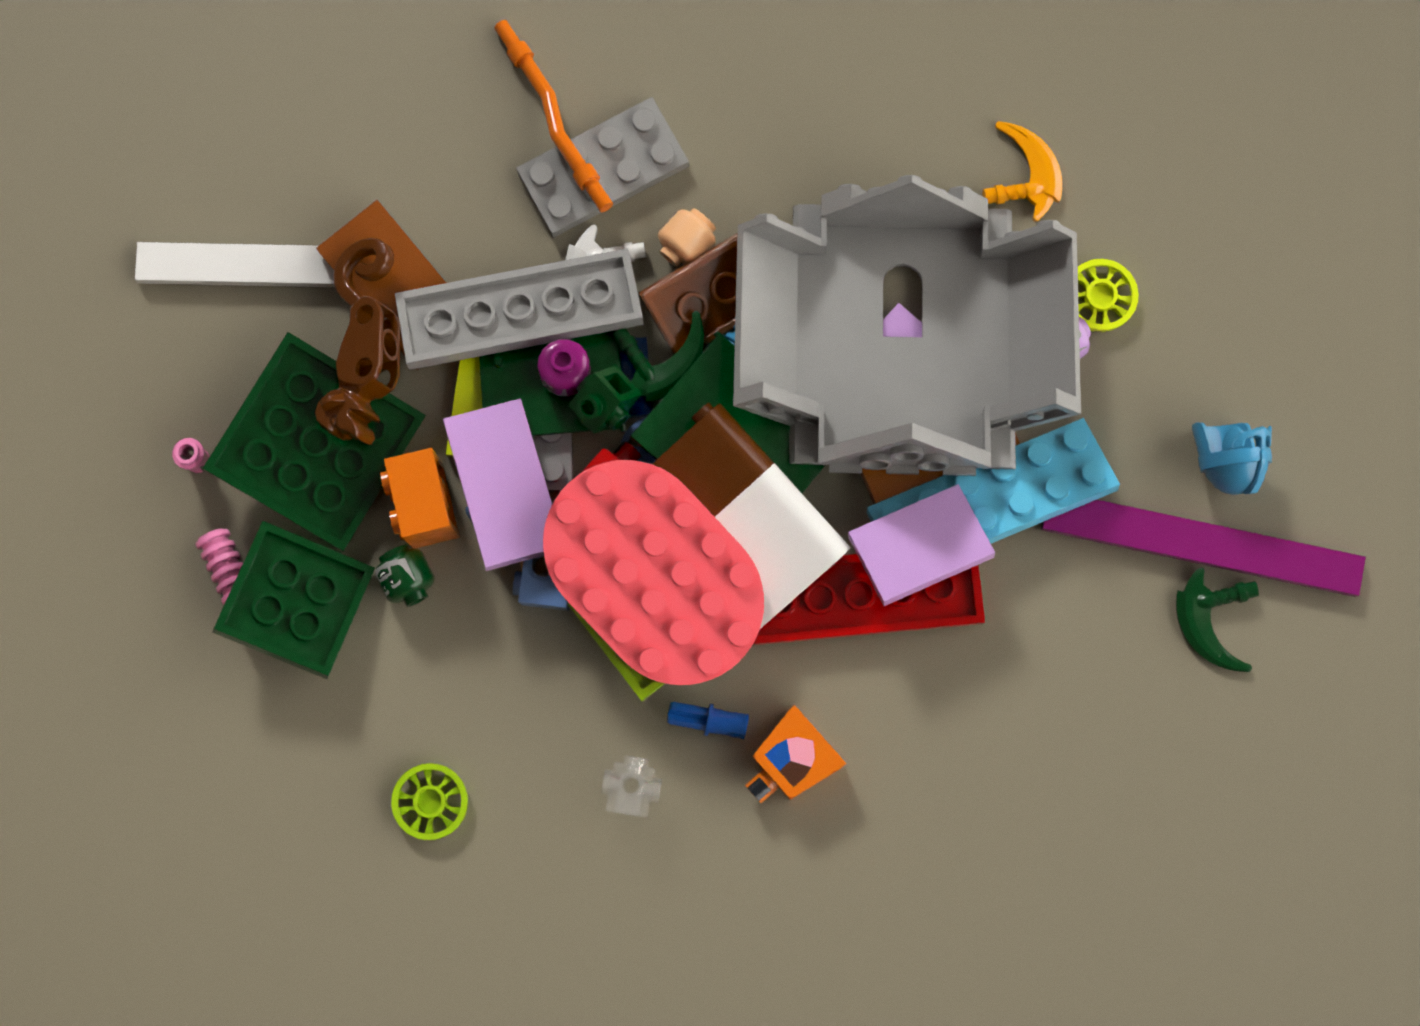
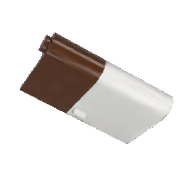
(755, 505)

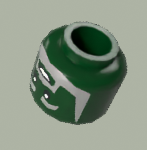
(404, 575)

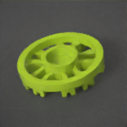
(429, 801)

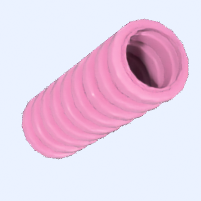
(221, 559)

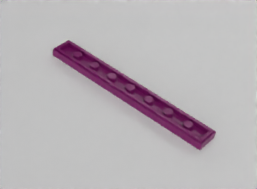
(1212, 546)

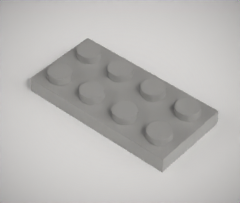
(626, 151)

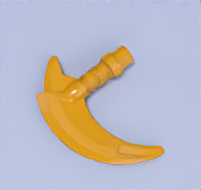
(1045, 174)

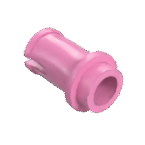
(183, 457)

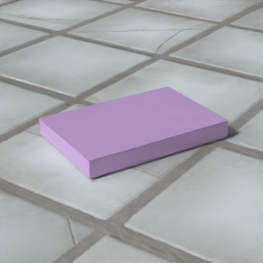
(921, 544)

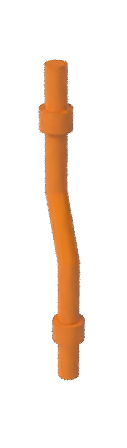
(584, 173)

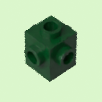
(604, 399)

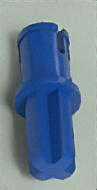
(708, 719)

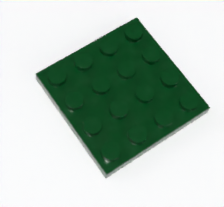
(295, 465)

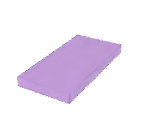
(501, 481)

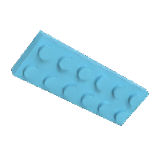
(1049, 479)

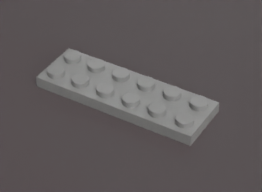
(518, 309)

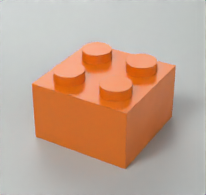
(420, 498)

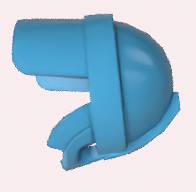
(1231, 458)

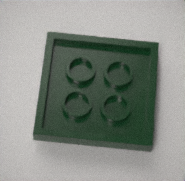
(294, 600)

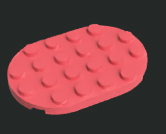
(653, 572)

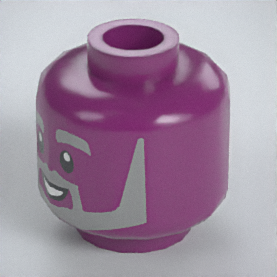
(563, 367)

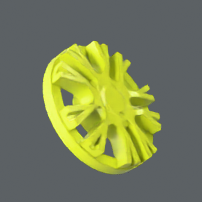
(1102, 294)

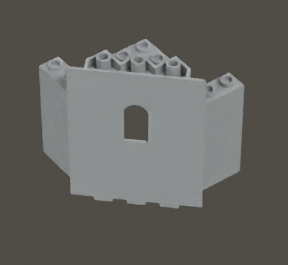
(992, 346)

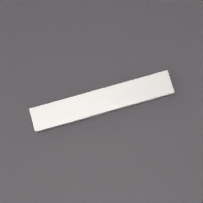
(232, 265)

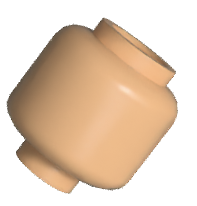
(686, 236)

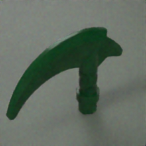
(659, 379)
(1194, 618)

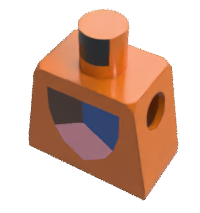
(793, 758)

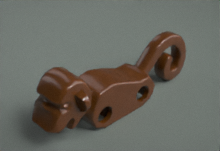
(365, 347)

